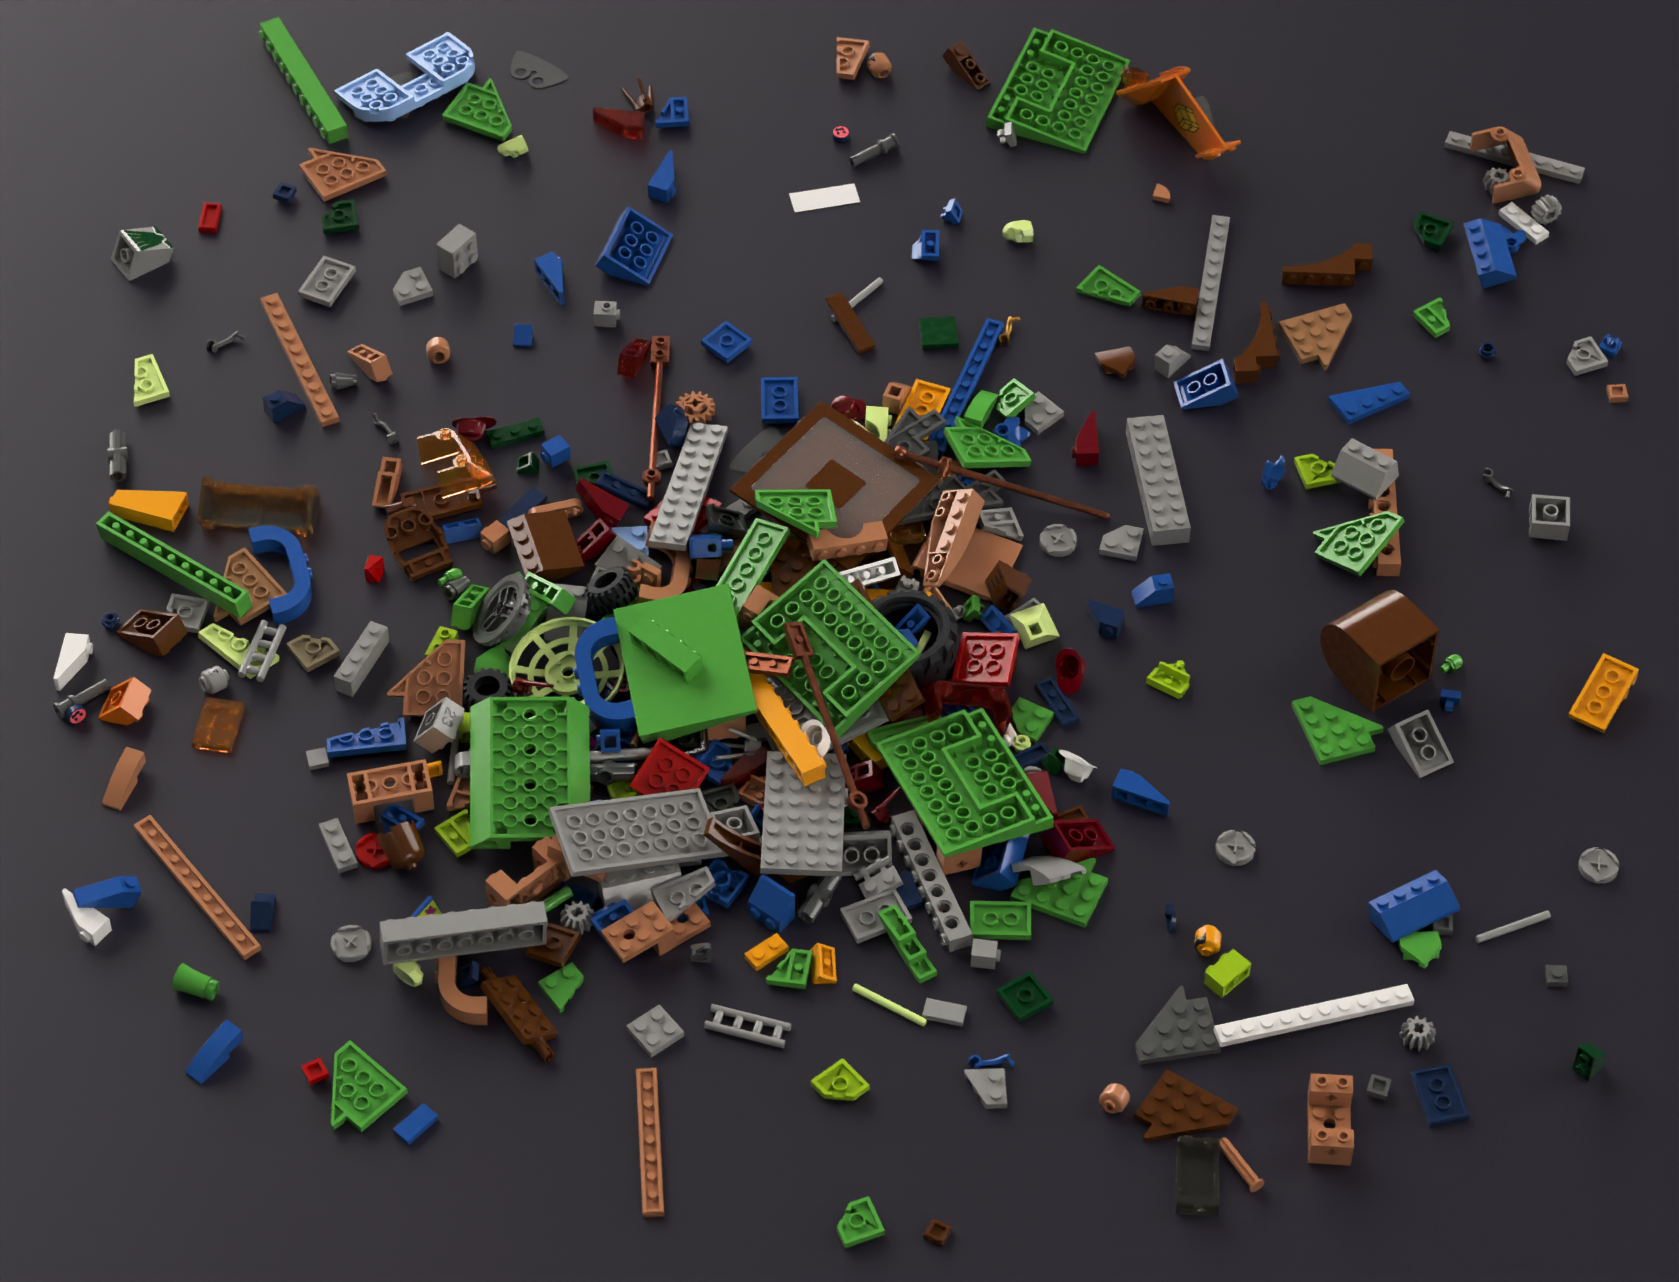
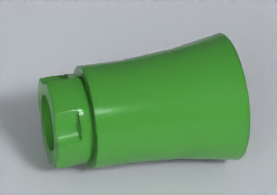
(194, 983)

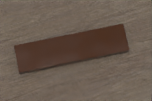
(850, 323)

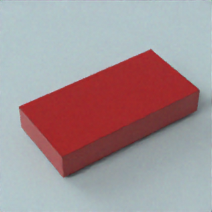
(210, 217)

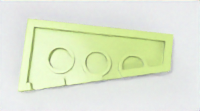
(231, 647)

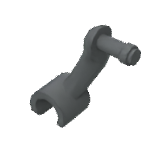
(212, 343)
(391, 436)
(1488, 478)

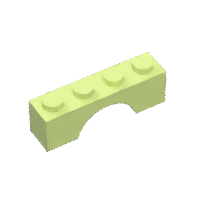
(877, 421)

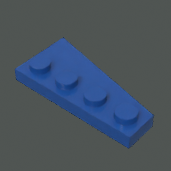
(1368, 401)
(381, 739)

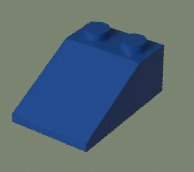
(1206, 387)

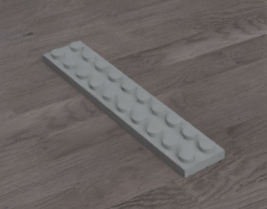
(688, 486)

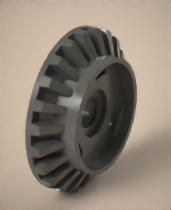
(503, 611)

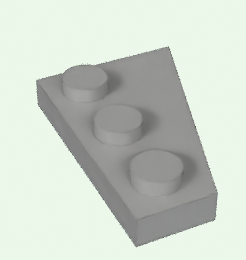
(683, 892)

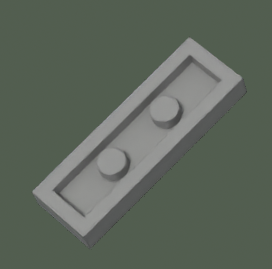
(338, 845)

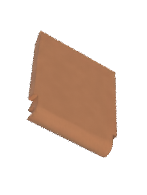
(976, 562)

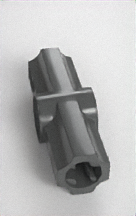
(118, 455)
(612, 771)
(818, 896)

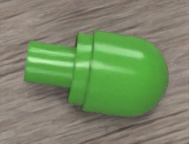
(450, 575)
(1451, 664)

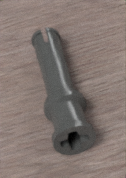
(880, 147)
(80, 698)

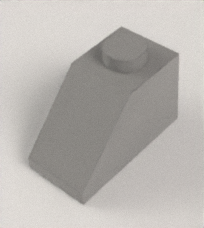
(1169, 360)

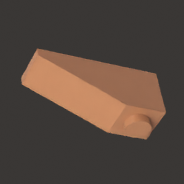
(371, 362)

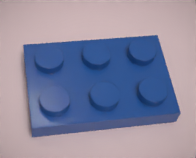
(779, 400)

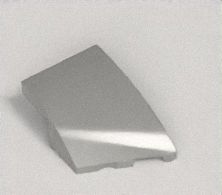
(1048, 869)

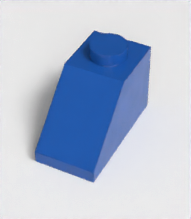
(1154, 591)

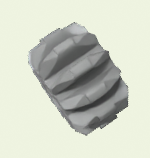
(1495, 177)
(1546, 210)
(577, 917)
(1417, 1033)

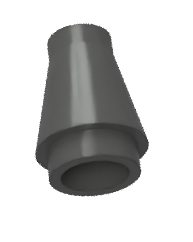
(342, 380)
(455, 588)

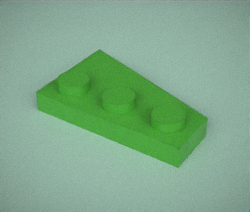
(1109, 287)

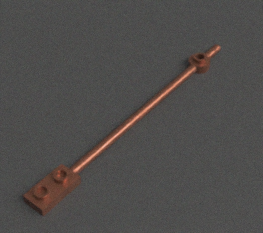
(659, 358)
(802, 650)

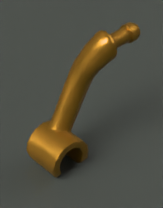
(1005, 337)

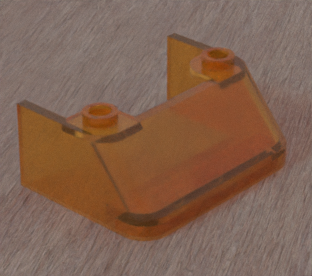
(468, 467)

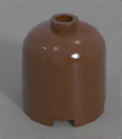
(402, 846)

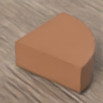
(1161, 194)

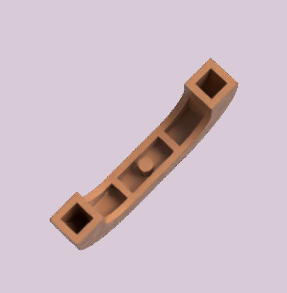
(679, 576)
(462, 1007)

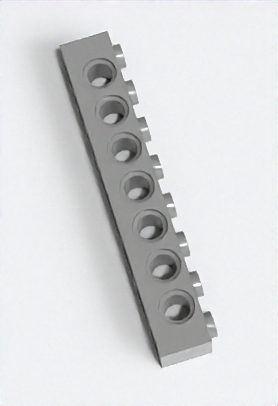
(930, 881)

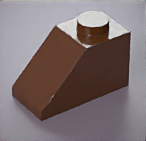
(709, 568)

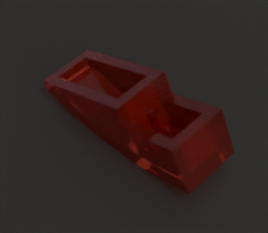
(745, 767)

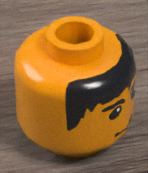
(1207, 940)

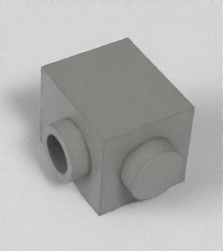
(606, 314)
(985, 954)

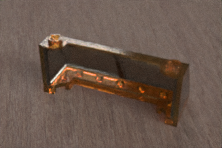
(256, 506)

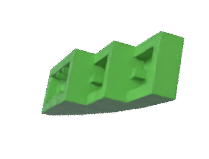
(907, 944)

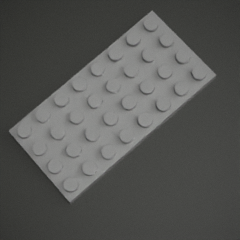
(801, 822)
(633, 832)

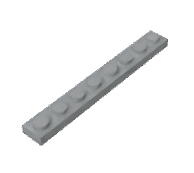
(1500, 154)

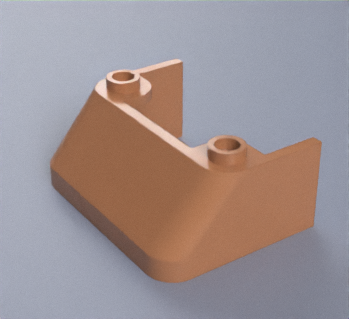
(1523, 177)

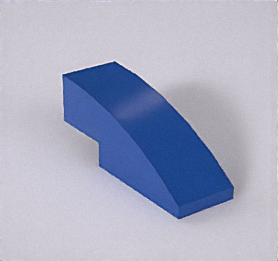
(214, 1052)

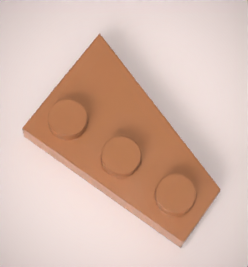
(850, 56)

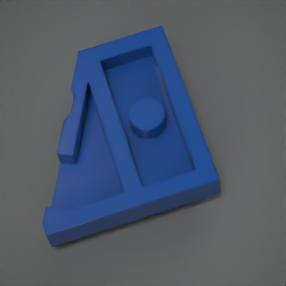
(674, 113)

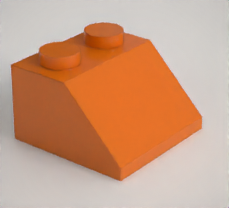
(125, 702)

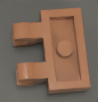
(645, 574)

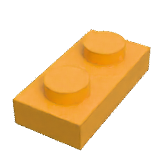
(766, 952)

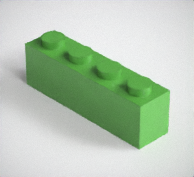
(666, 649)

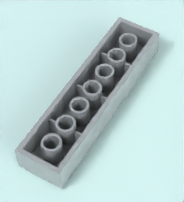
(1158, 480)
(463, 932)

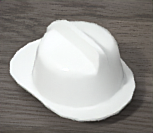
(817, 736)
(1076, 767)

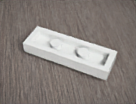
(1522, 221)

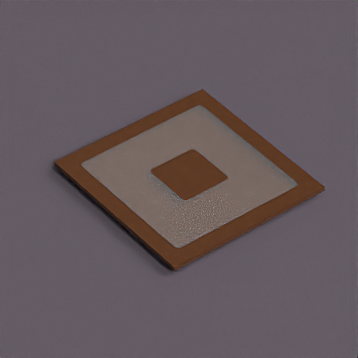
(844, 457)

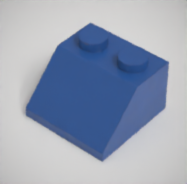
(772, 904)

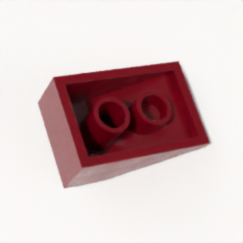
(1077, 839)

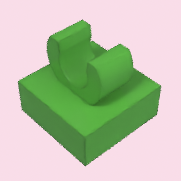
(973, 609)

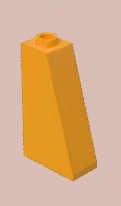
(150, 508)

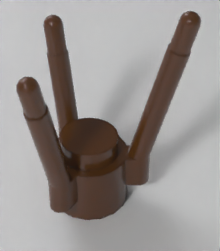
(644, 103)

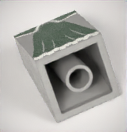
(140, 251)

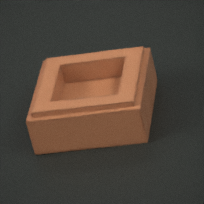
(1617, 393)

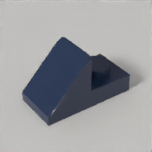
(262, 912)

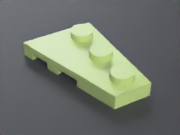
(148, 381)

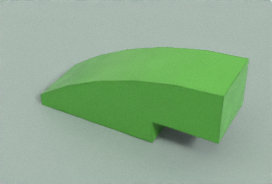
(981, 408)

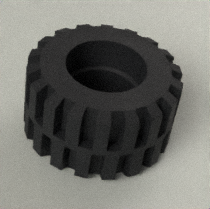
(611, 590)
(484, 682)

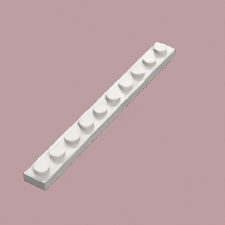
(1313, 1015)

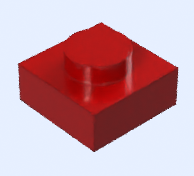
(315, 1071)

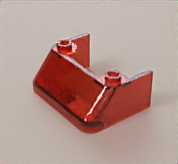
(968, 695)

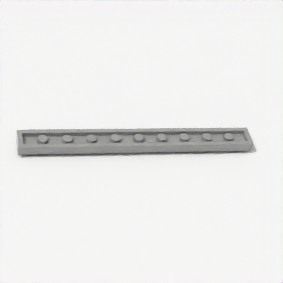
(1210, 283)

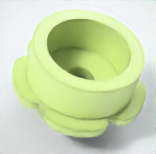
(1018, 746)

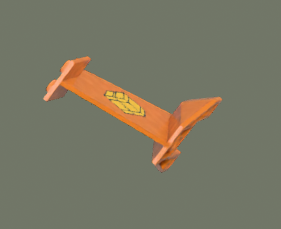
(1181, 110)

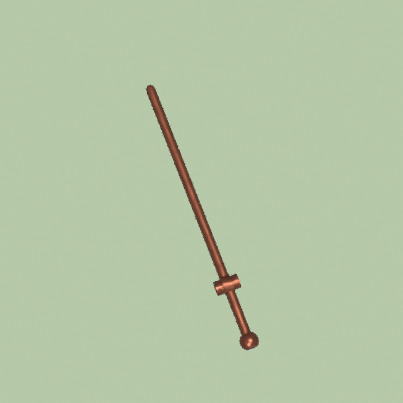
(945, 467)

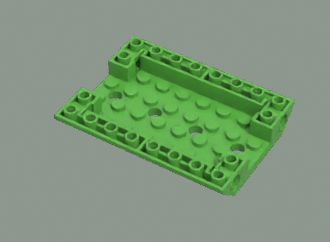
(503, 767)

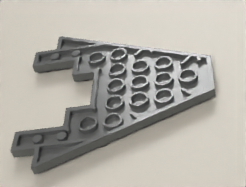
(909, 433)

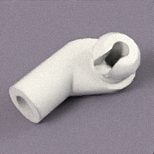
(1009, 736)

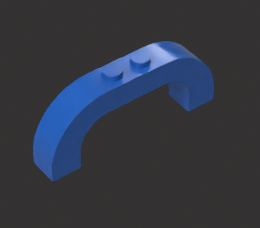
(282, 541)
(594, 638)

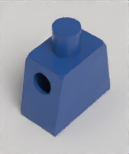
(701, 547)

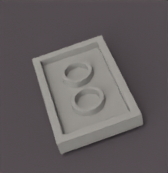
(326, 281)
(863, 916)

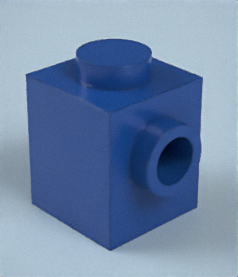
(555, 451)
(609, 740)

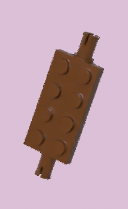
(438, 507)
(519, 1011)

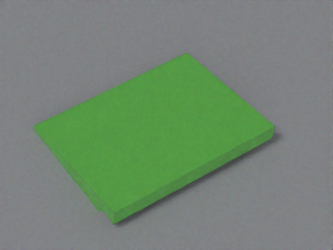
(1058, 90)
(852, 645)
(716, 694)
(964, 782)

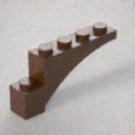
(1334, 271)
(1261, 351)
(740, 848)

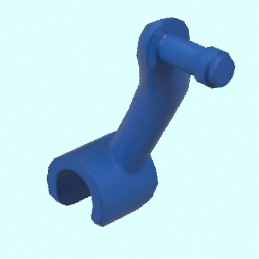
(976, 1059)

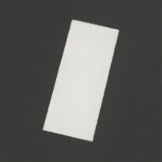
(824, 197)

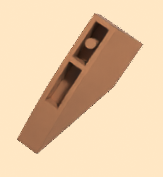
(950, 533)

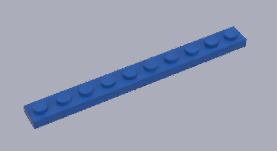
(968, 379)

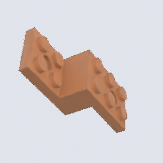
(653, 930)

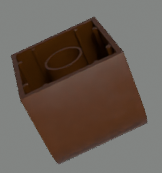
(1381, 649)

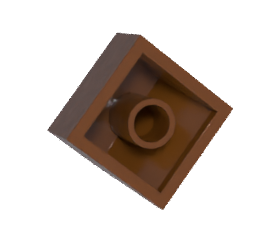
(893, 550)

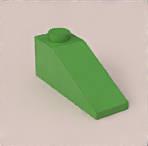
(550, 593)
(467, 606)
(536, 615)

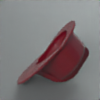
(850, 407)
(473, 427)
(1070, 670)

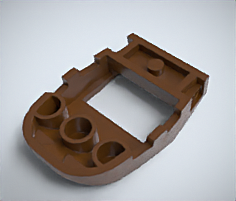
(413, 528)

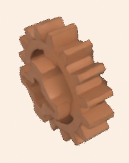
(697, 407)

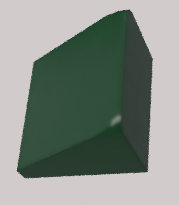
(527, 464)
(1053, 761)

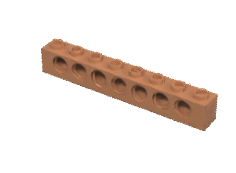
(1389, 559)

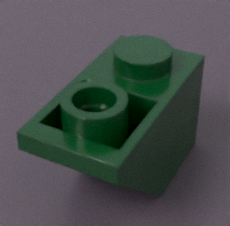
(1588, 1060)

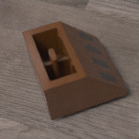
(1006, 586)

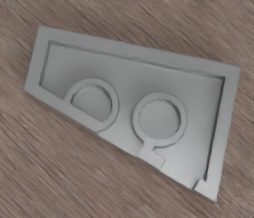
(622, 554)

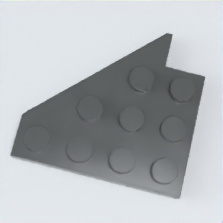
(1179, 1031)

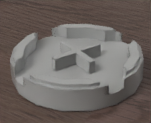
(1058, 540)
(1235, 848)
(1598, 865)
(351, 943)

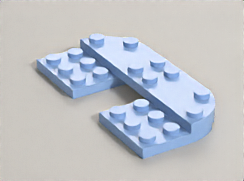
(378, 98)

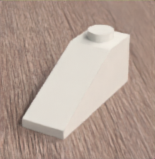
(72, 658)
(89, 922)

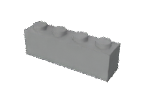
(361, 658)

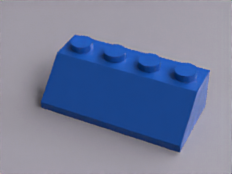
(1490, 252)
(996, 864)
(1413, 906)

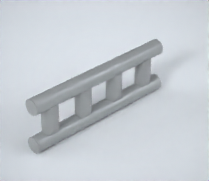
(258, 642)
(755, 1034)

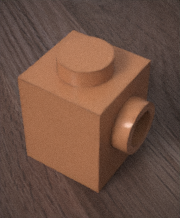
(495, 537)

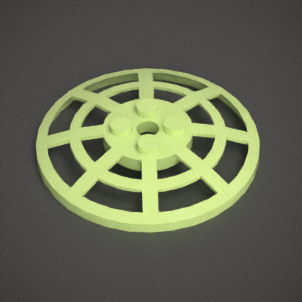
(562, 661)

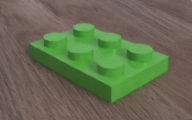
(1000, 920)

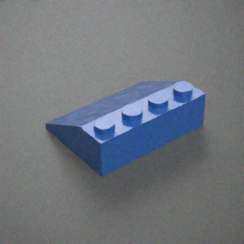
(634, 248)

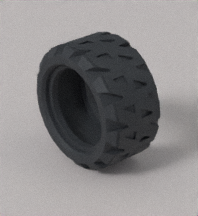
(940, 658)

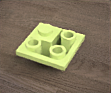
(1034, 625)

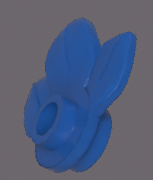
(1514, 240)
(1012, 430)
(1273, 473)

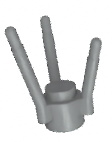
(750, 746)

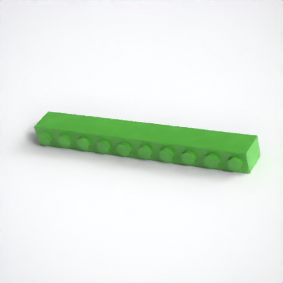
(303, 80)
(174, 564)

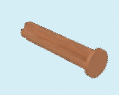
(1241, 1166)

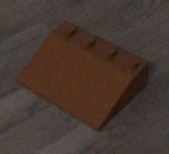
(546, 544)

